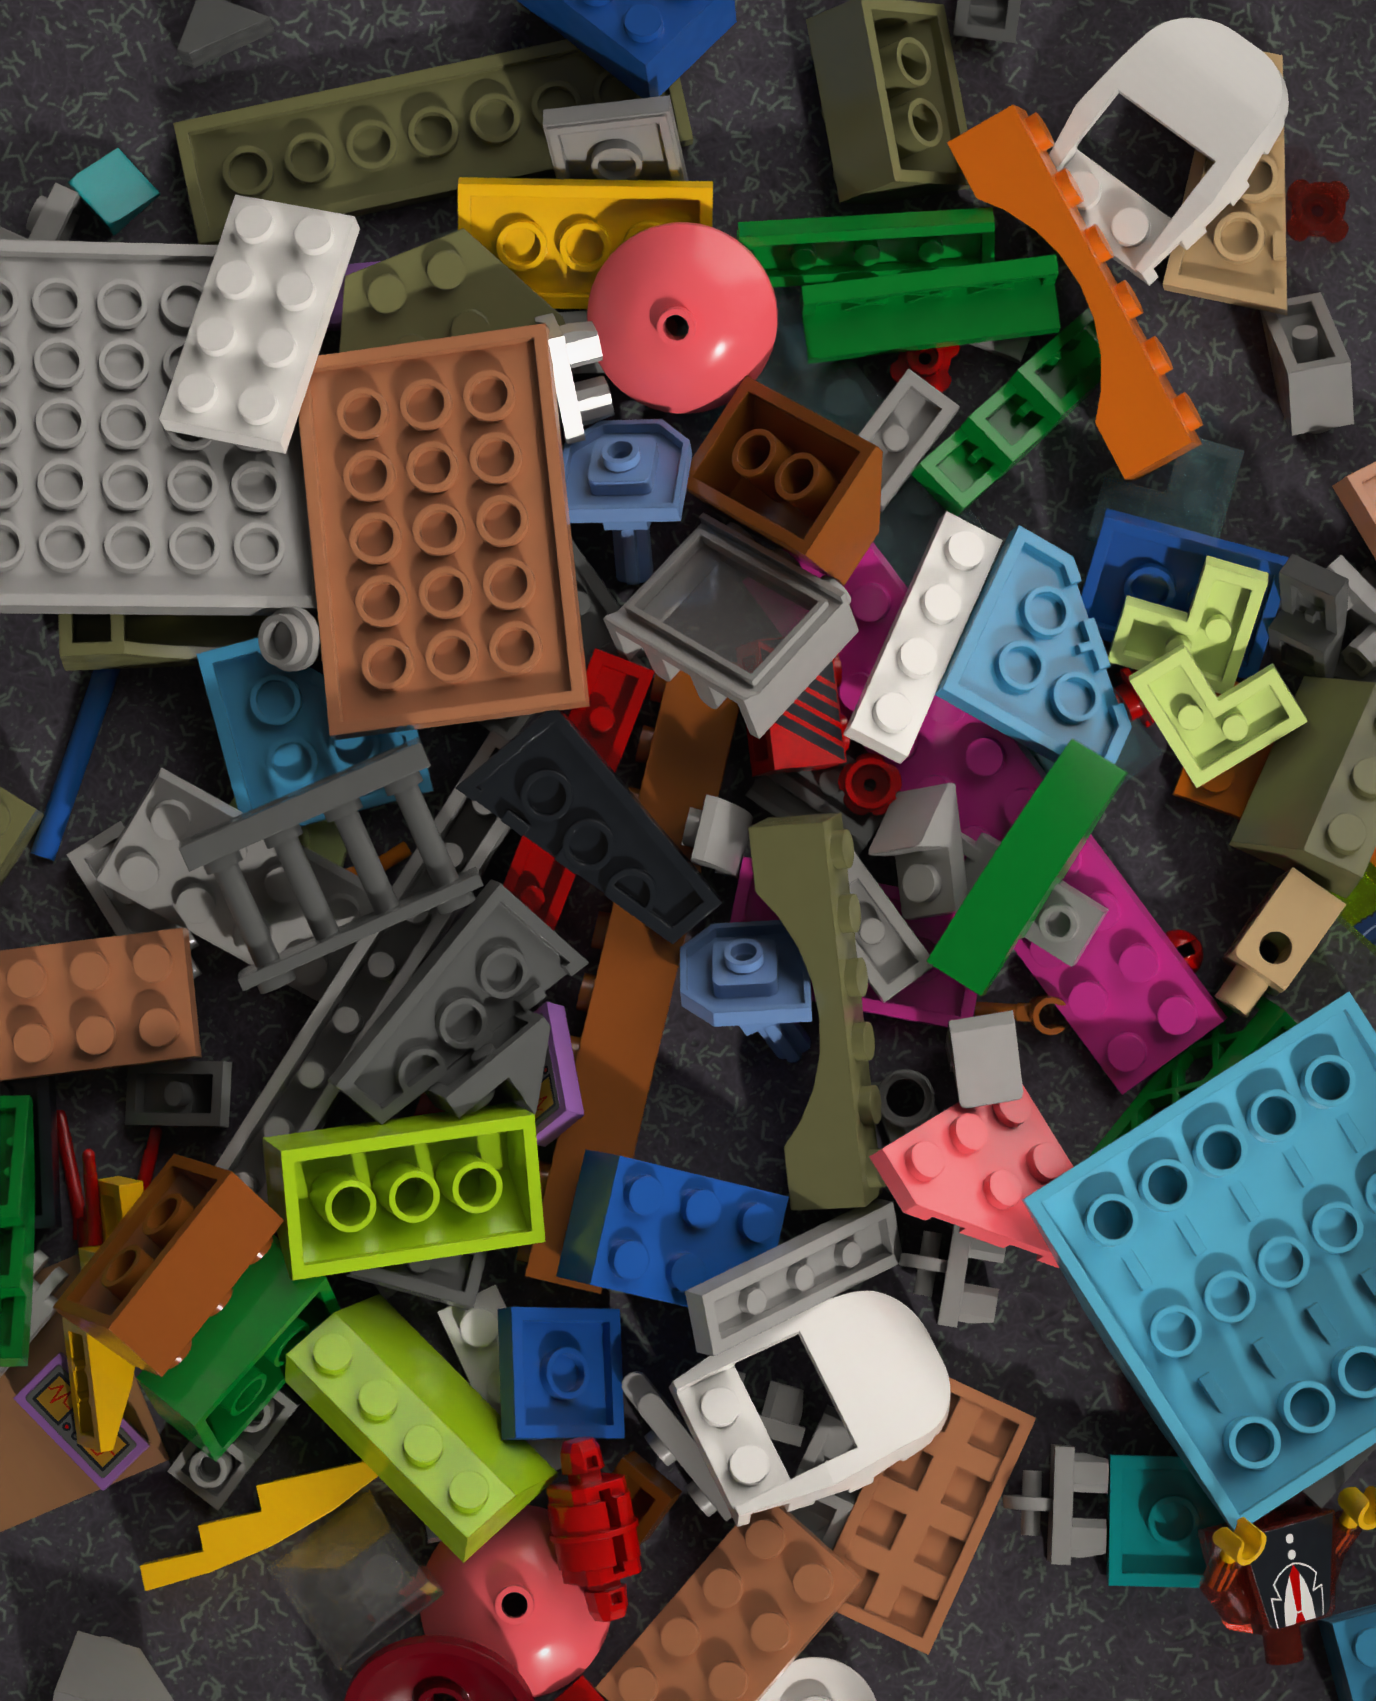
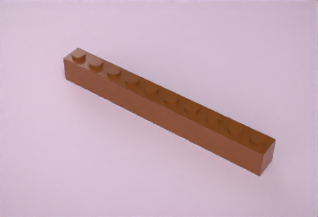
(636, 968)

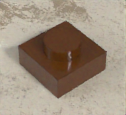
(650, 1492)

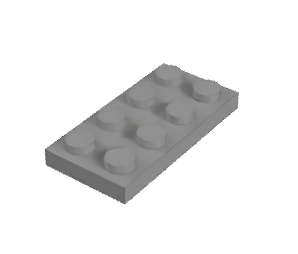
(153, 873)

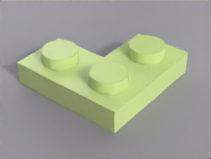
(1212, 630)
(1214, 730)

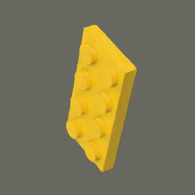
(565, 229)

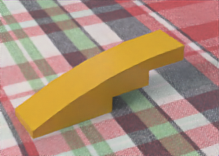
(96, 1374)
(285, 1509)

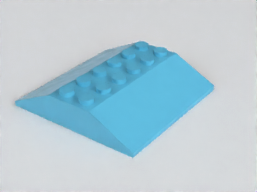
(1240, 1262)

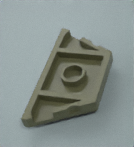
(435, 293)

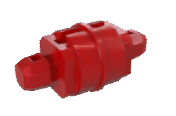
(594, 1529)

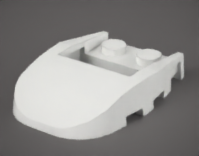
(1208, 92)
(878, 1375)

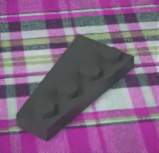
(471, 984)

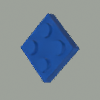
(560, 1373)

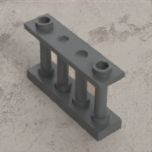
(339, 802)

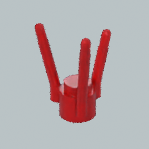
(87, 1214)

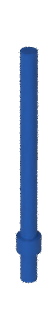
(74, 763)

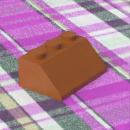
(791, 479)
(170, 1263)

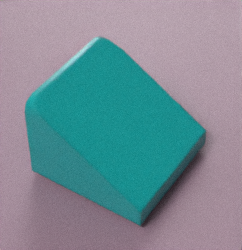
(114, 190)

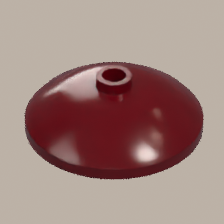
(437, 1664)

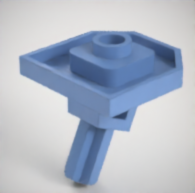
(626, 480)
(749, 980)

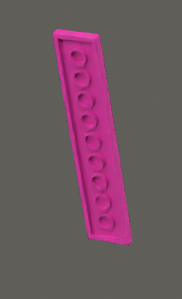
(1131, 987)

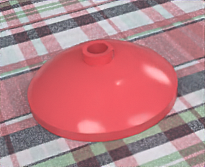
(707, 282)
(554, 1635)

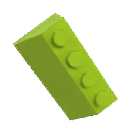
(405, 1190)
(416, 1423)

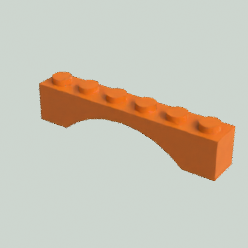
(1137, 406)

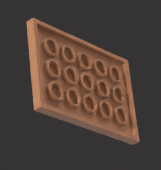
(441, 533)

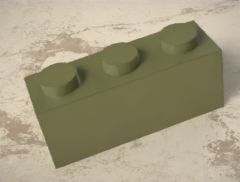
(888, 99)
(1319, 789)

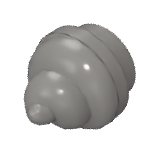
(290, 639)

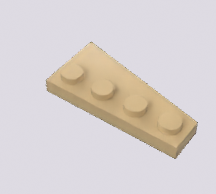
(1245, 245)

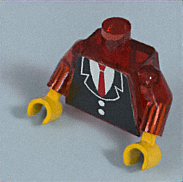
(1282, 1569)

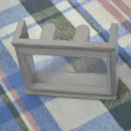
(736, 622)

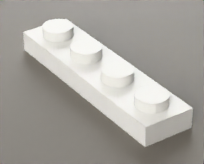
(923, 637)

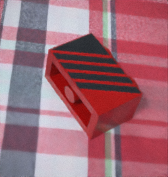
(807, 733)

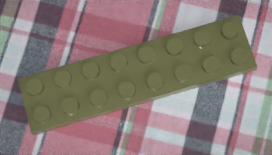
(394, 135)

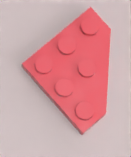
(977, 1170)

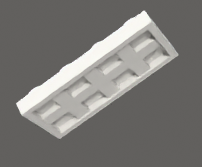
(260, 323)

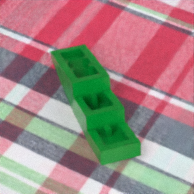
(1014, 418)
(1027, 866)
(16, 1228)

